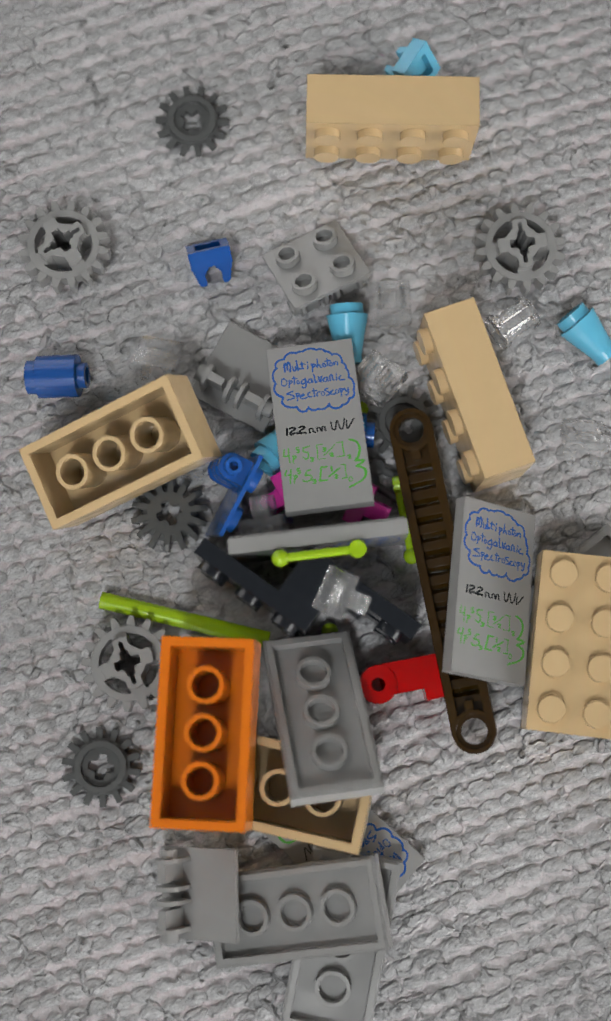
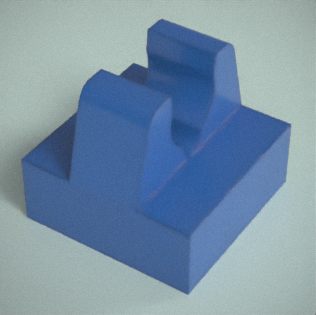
(210, 254)

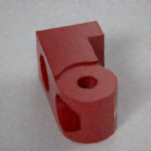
(401, 676)

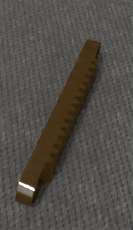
(432, 539)

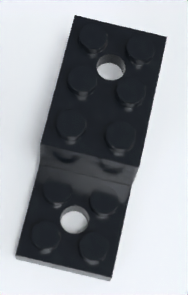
(294, 600)

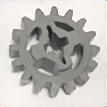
(531, 235)
(52, 257)
(111, 670)

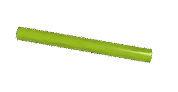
(180, 618)

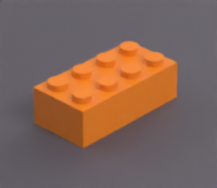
(206, 734)

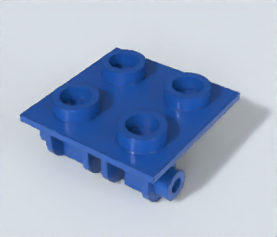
(237, 476)

